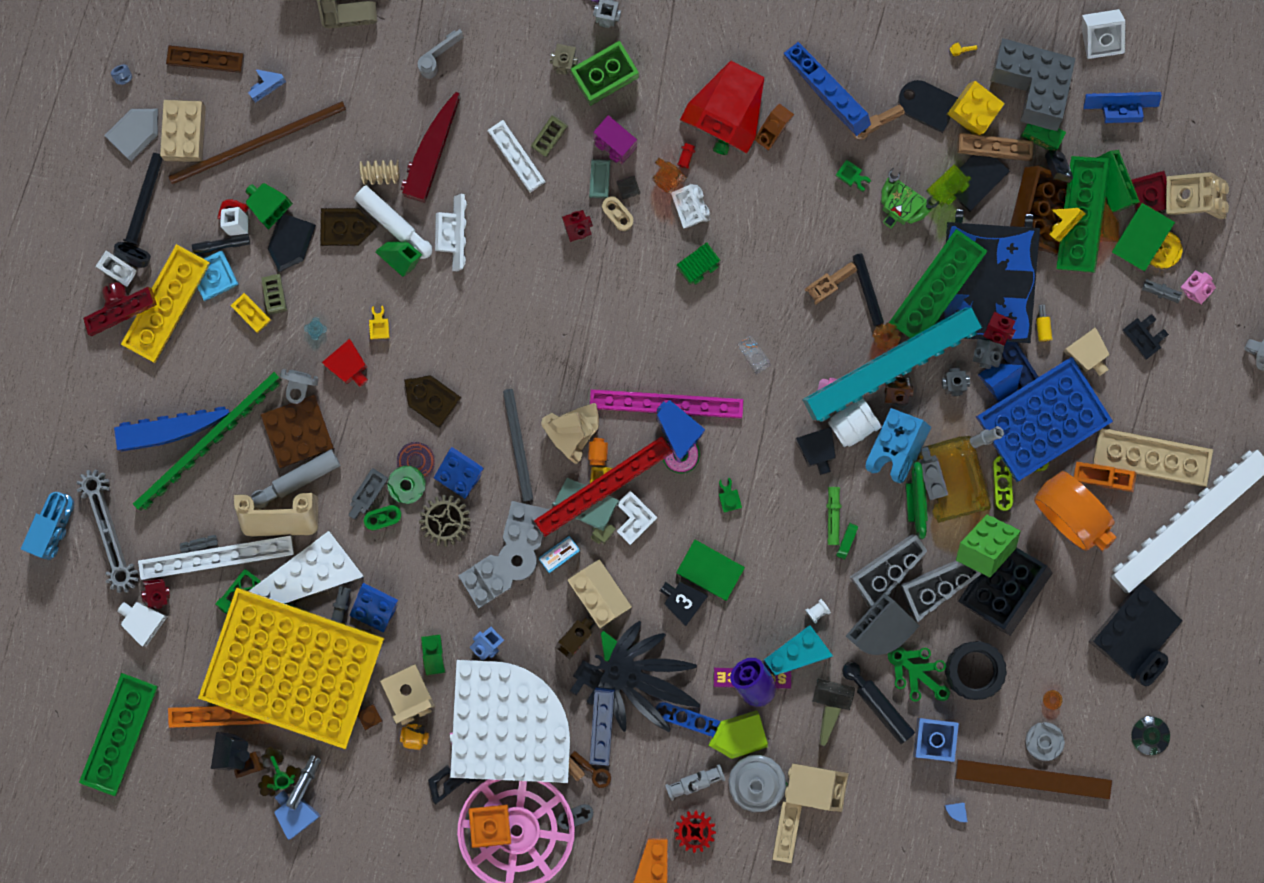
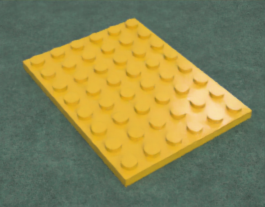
(291, 668)

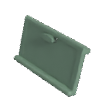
(598, 514)

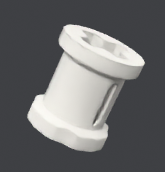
(818, 611)

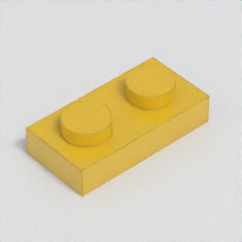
(251, 313)

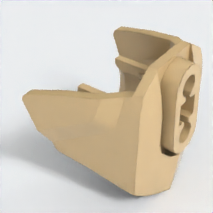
(572, 430)

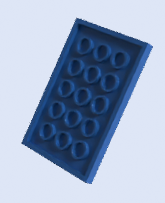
(1045, 418)

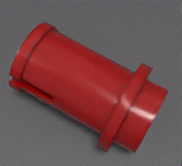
(686, 155)

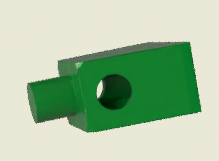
(267, 203)

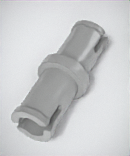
(986, 437)

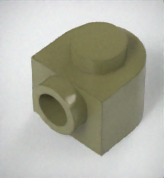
(600, 536)

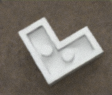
(639, 518)

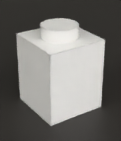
(234, 221)

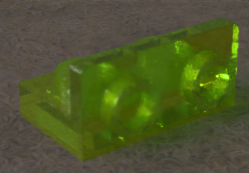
(949, 185)

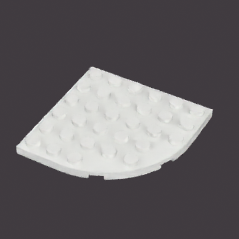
(507, 725)

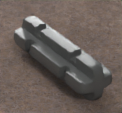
(199, 544)

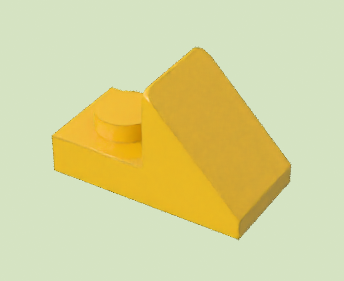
(1070, 218)

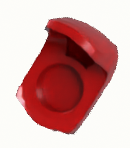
(231, 203)

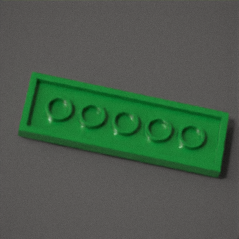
(1087, 192)
(938, 285)
(118, 734)

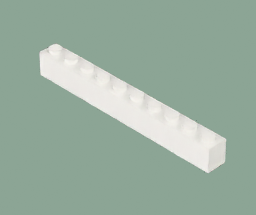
(1190, 522)

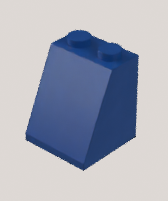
(678, 428)

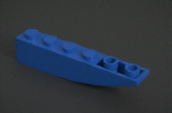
(828, 89)
(165, 429)

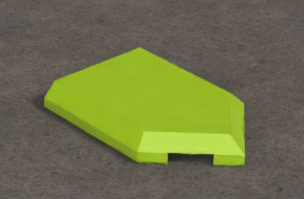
(740, 735)

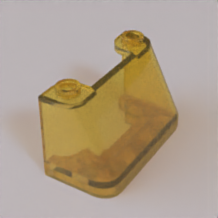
(962, 478)

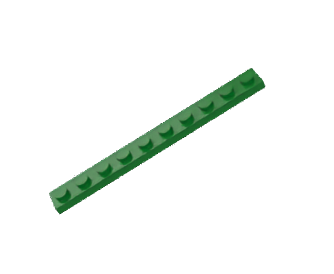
(202, 447)

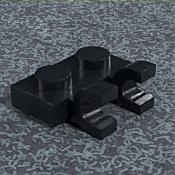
(1141, 337)
(590, 677)

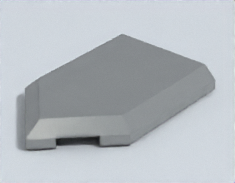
(134, 132)

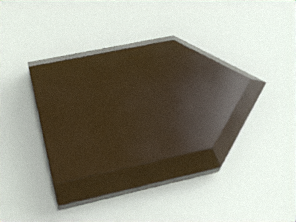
(344, 227)
(431, 398)

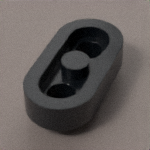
(131, 254)
(1151, 668)

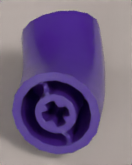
(753, 682)

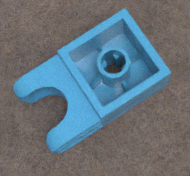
(898, 442)
(49, 526)

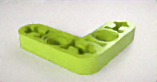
(1008, 497)

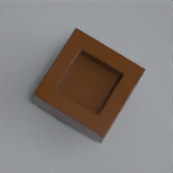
(369, 717)

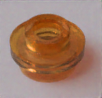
(1046, 699)

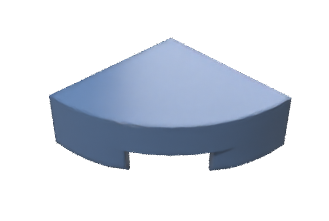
(957, 811)

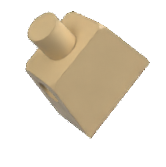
(1089, 352)

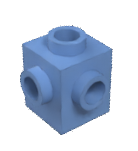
(486, 644)

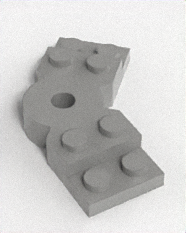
(496, 573)

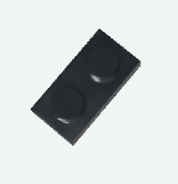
(1059, 166)

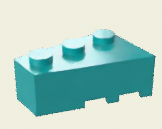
(797, 652)

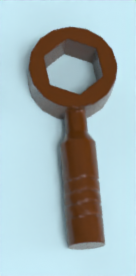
(587, 766)

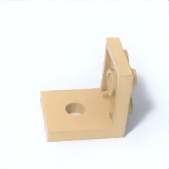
(1206, 194)
(408, 706)

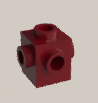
(577, 225)
(1000, 329)
(152, 587)

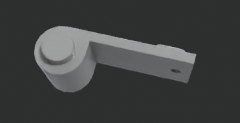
(427, 63)

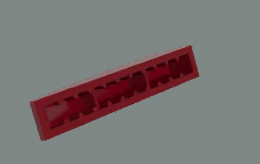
(429, 152)

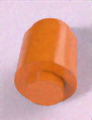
(598, 452)

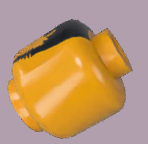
(414, 736)

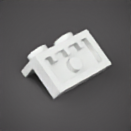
(690, 205)

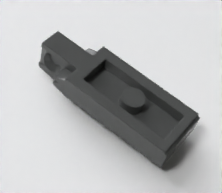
(932, 475)
(367, 493)

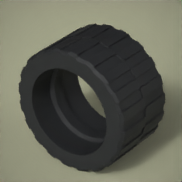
(995, 657)

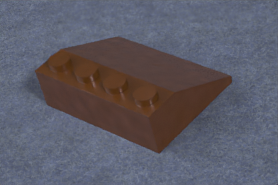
(1039, 196)

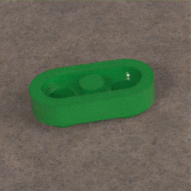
(382, 517)

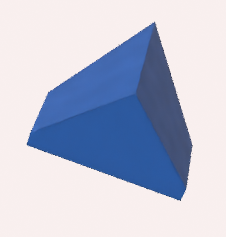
(1002, 380)

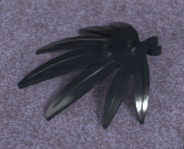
(626, 674)

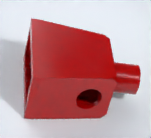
(347, 364)

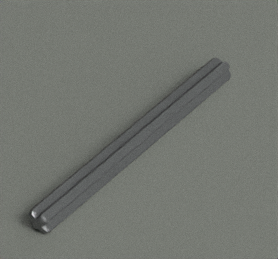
(518, 445)

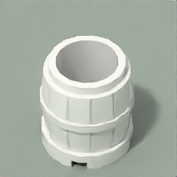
(854, 423)

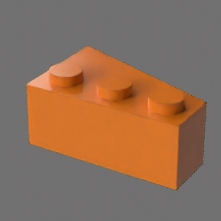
(653, 862)

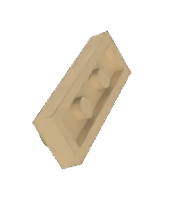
(786, 832)

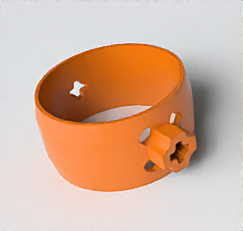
(1076, 512)

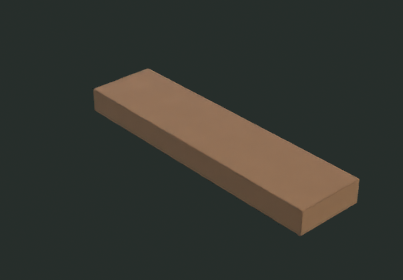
(995, 147)

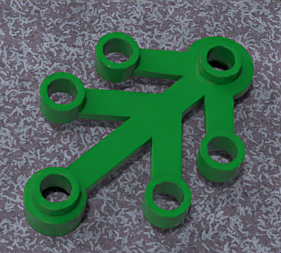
(915, 672)

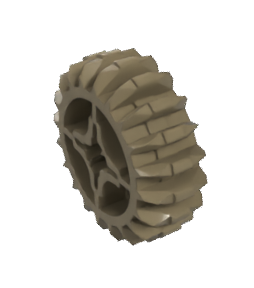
(447, 511)

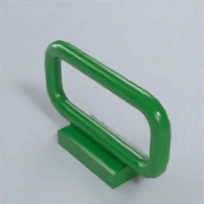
(916, 501)

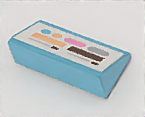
(559, 554)

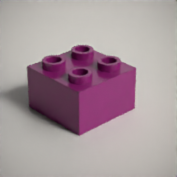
(614, 140)

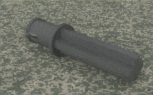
(301, 786)

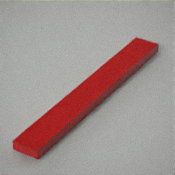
(603, 486)

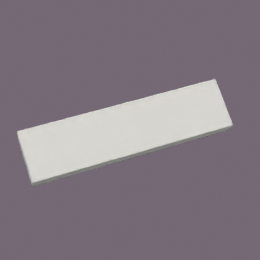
(516, 156)

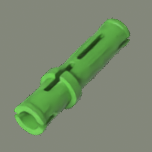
(833, 515)

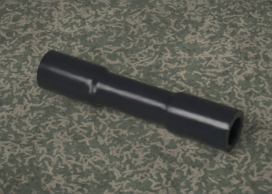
(208, 246)

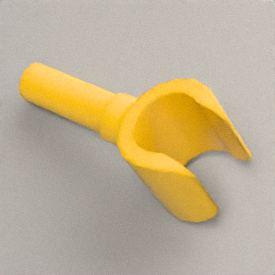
(957, 50)

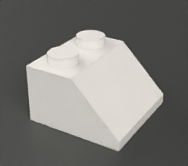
(1103, 33)

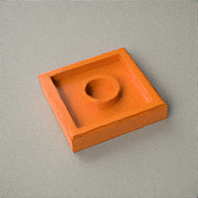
(489, 826)

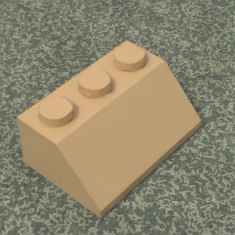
(599, 593)

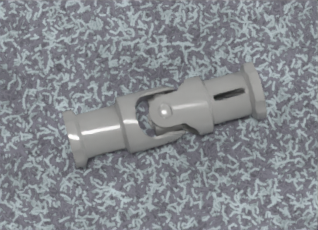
(699, 781)

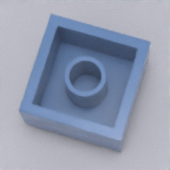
(935, 739)

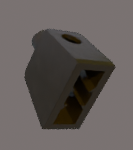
(570, 642)

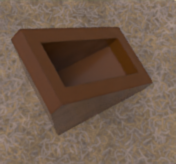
(253, 765)

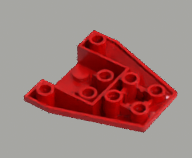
(728, 106)

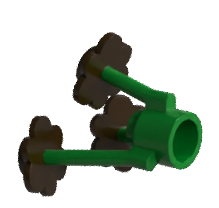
(281, 779)

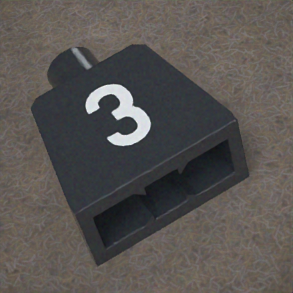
(682, 601)

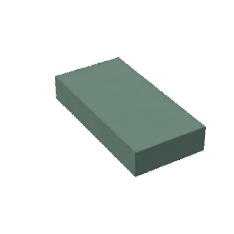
(599, 179)

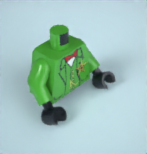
(903, 203)

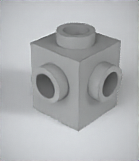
(604, 7)

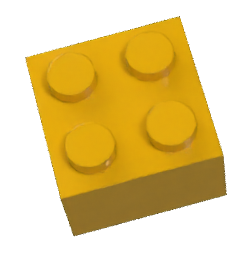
(975, 108)

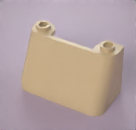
(281, 522)

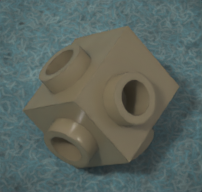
(562, 53)

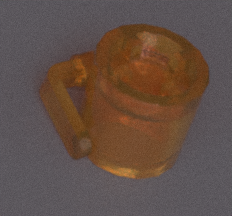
(667, 176)

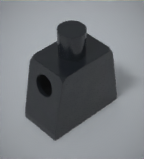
(817, 449)
(229, 752)

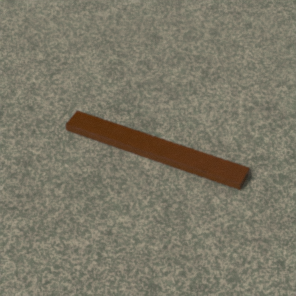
(1033, 779)

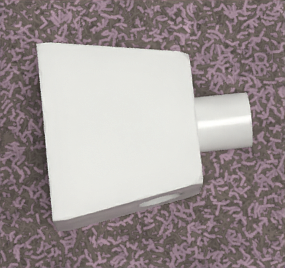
(141, 621)

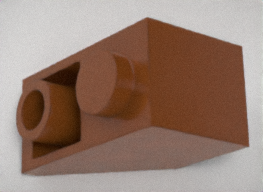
(773, 126)

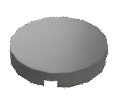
(1044, 741)

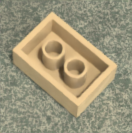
(182, 131)

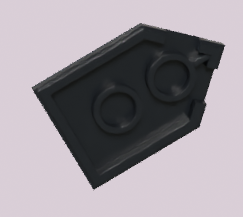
(290, 241)

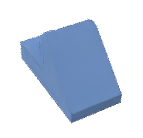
(270, 82)

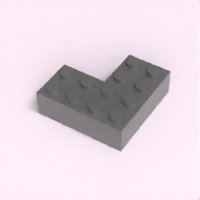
(1041, 74)

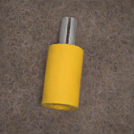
(1043, 325)

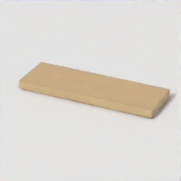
(1153, 457)

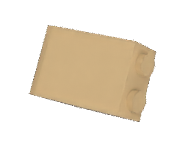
(816, 787)

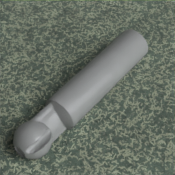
(296, 479)

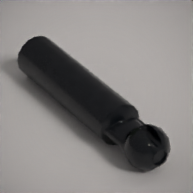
(879, 703)

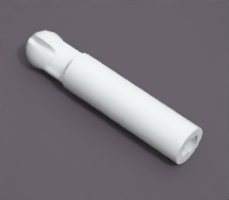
(392, 221)

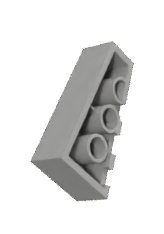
(888, 569)
(933, 588)

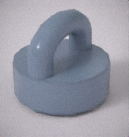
(121, 72)

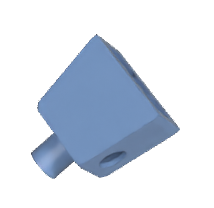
(294, 820)

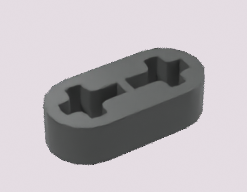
(577, 821)

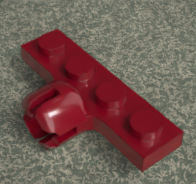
(118, 307)

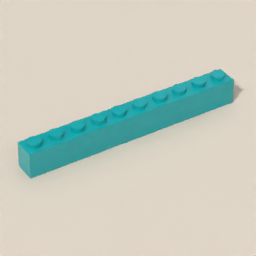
(891, 364)

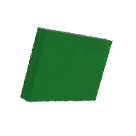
(1143, 237)
(710, 570)

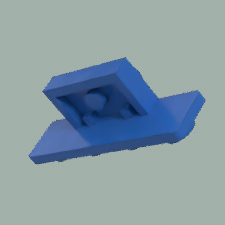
(1122, 106)

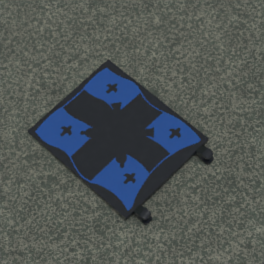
(1003, 277)

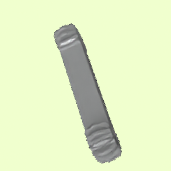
(107, 531)

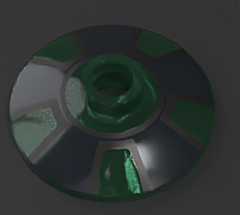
(1141, 732)

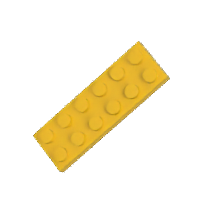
(172, 294)

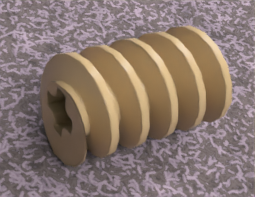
(379, 172)

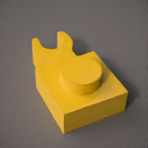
(379, 327)

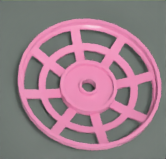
(530, 832)

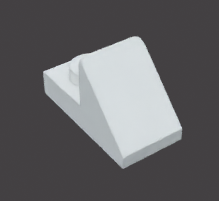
(116, 268)

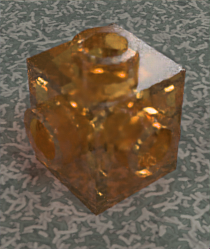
(886, 329)

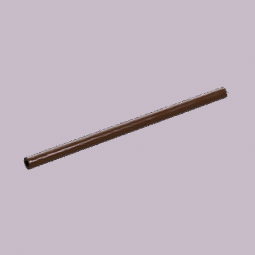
(257, 142)

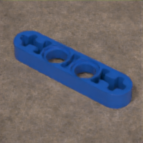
(691, 717)

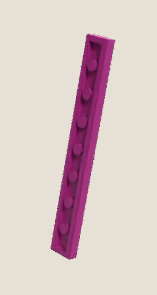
(651, 401)

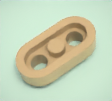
(617, 214)

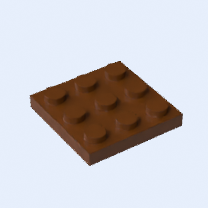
(297, 431)

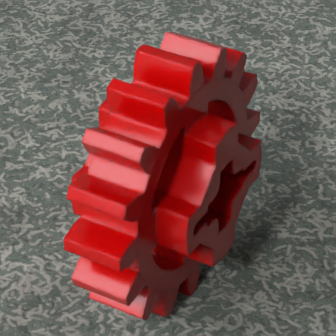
(702, 824)

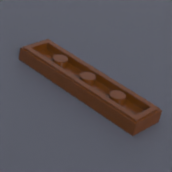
(205, 59)

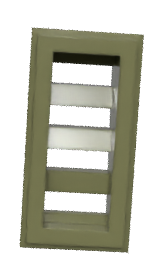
(548, 125)
(278, 308)
(829, 719)

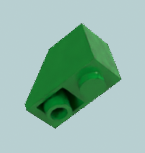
(399, 256)

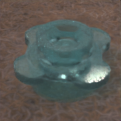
(310, 328)

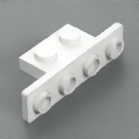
(450, 232)

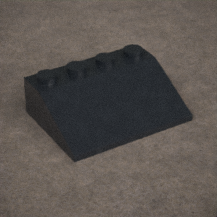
(1008, 592)
(1136, 629)

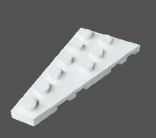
(310, 572)

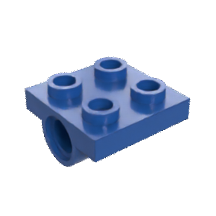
(458, 473)
(373, 607)

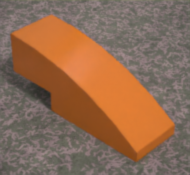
(1105, 476)

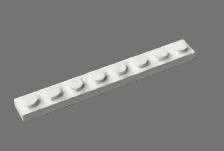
(216, 557)

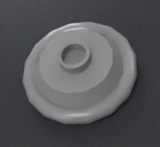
(757, 783)

